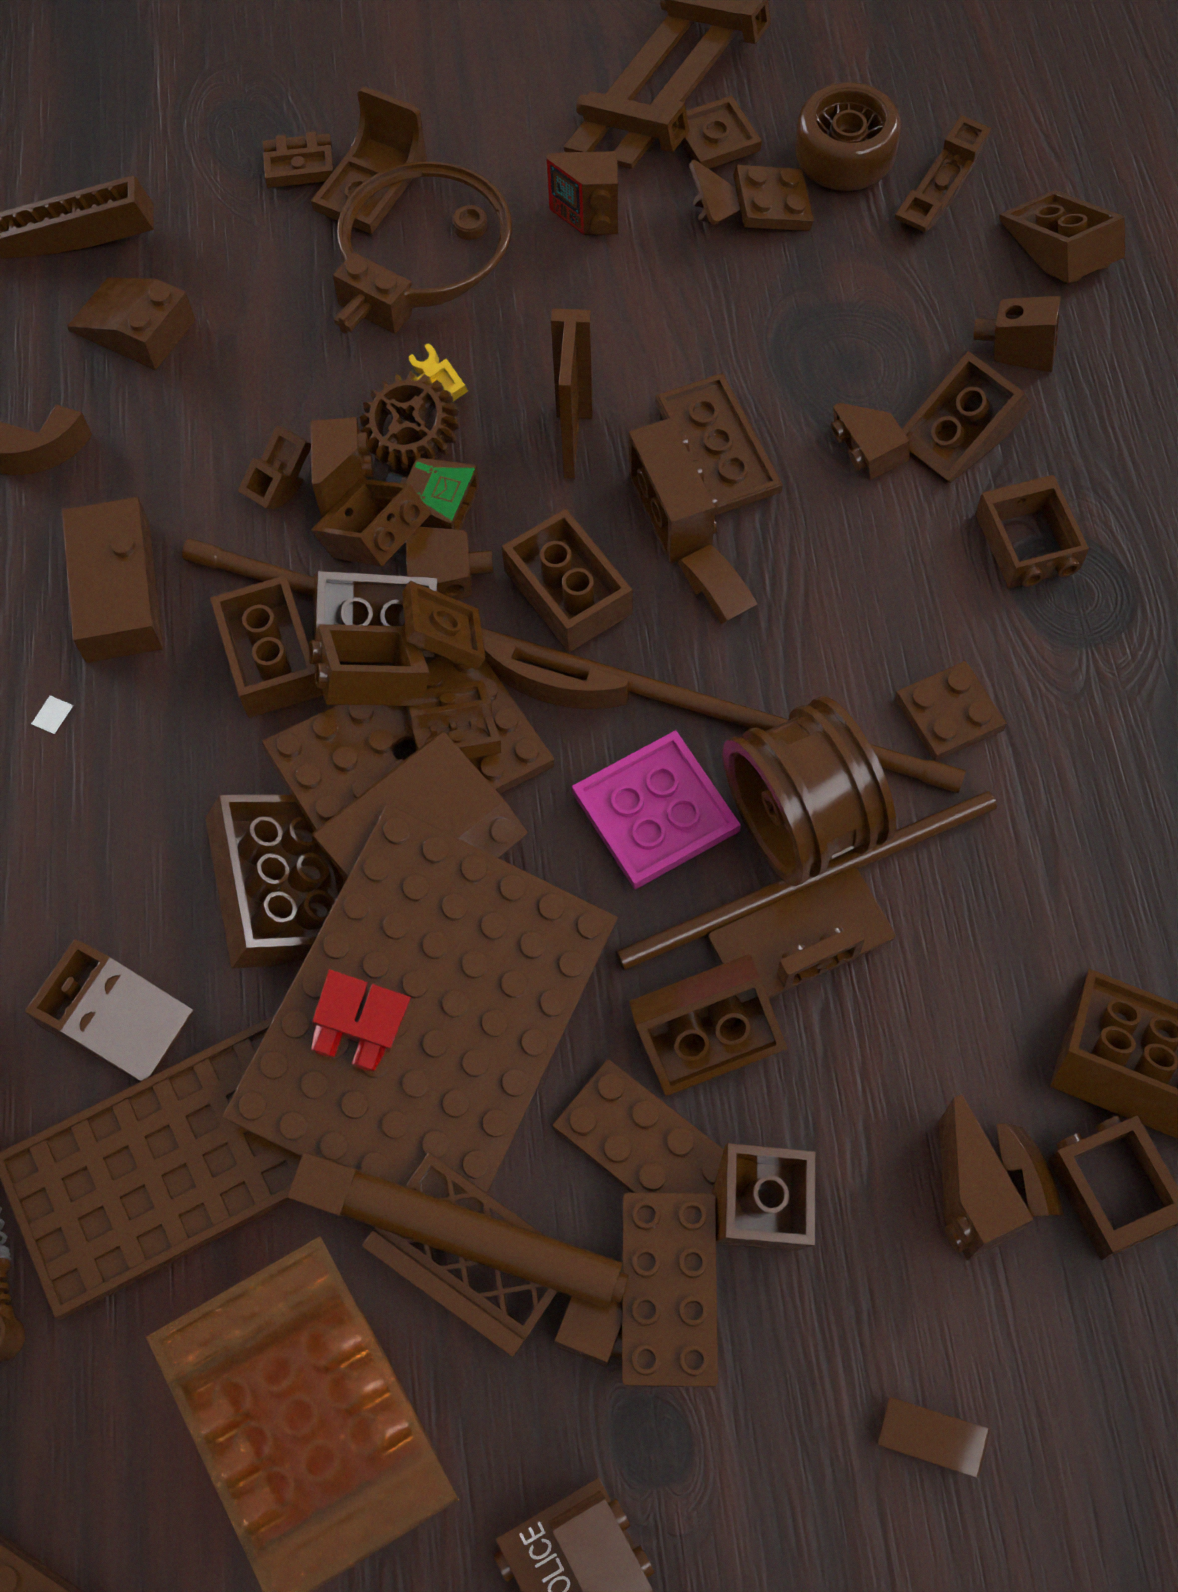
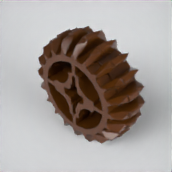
(422, 399)

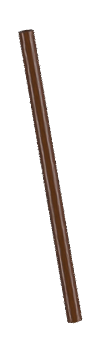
(757, 900)

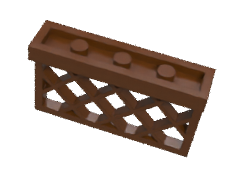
(572, 377)
(448, 1288)

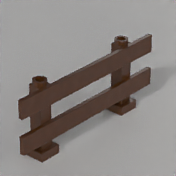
(667, 113)

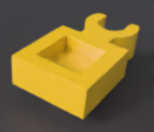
(439, 371)

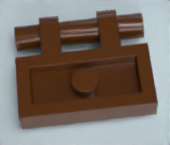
(298, 159)

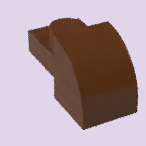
(275, 476)

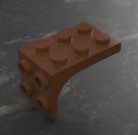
(386, 137)

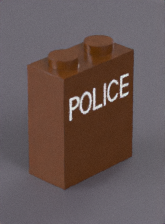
(533, 1553)

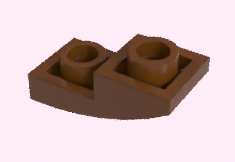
(718, 580)
(934, 1437)

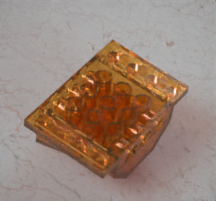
(301, 1422)

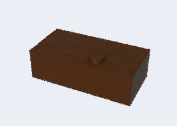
(111, 580)

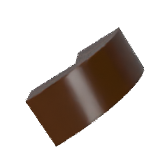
(33, 452)

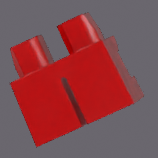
(337, 1017)

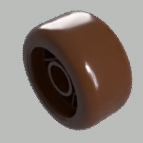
(847, 136)

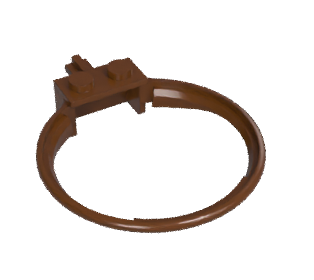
(382, 295)

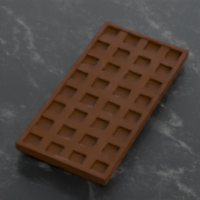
(143, 1177)

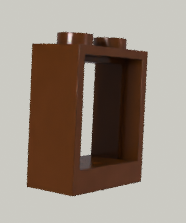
(1023, 499)
(366, 533)
(368, 684)
(1103, 1237)

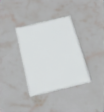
(52, 714)

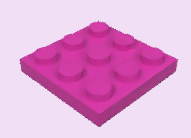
(655, 809)

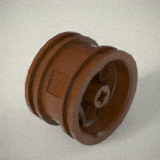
(810, 790)

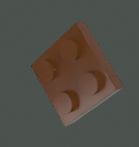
(720, 133)
(773, 198)
(443, 625)
(950, 711)

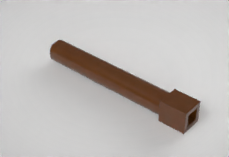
(458, 1230)

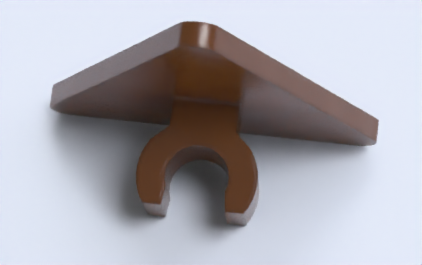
(714, 195)

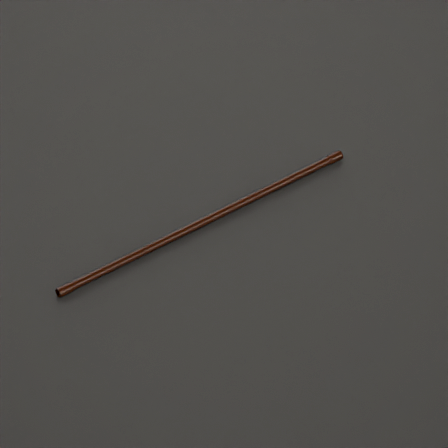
(927, 771)

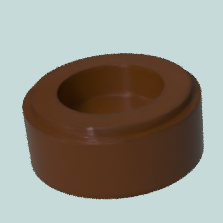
(470, 222)

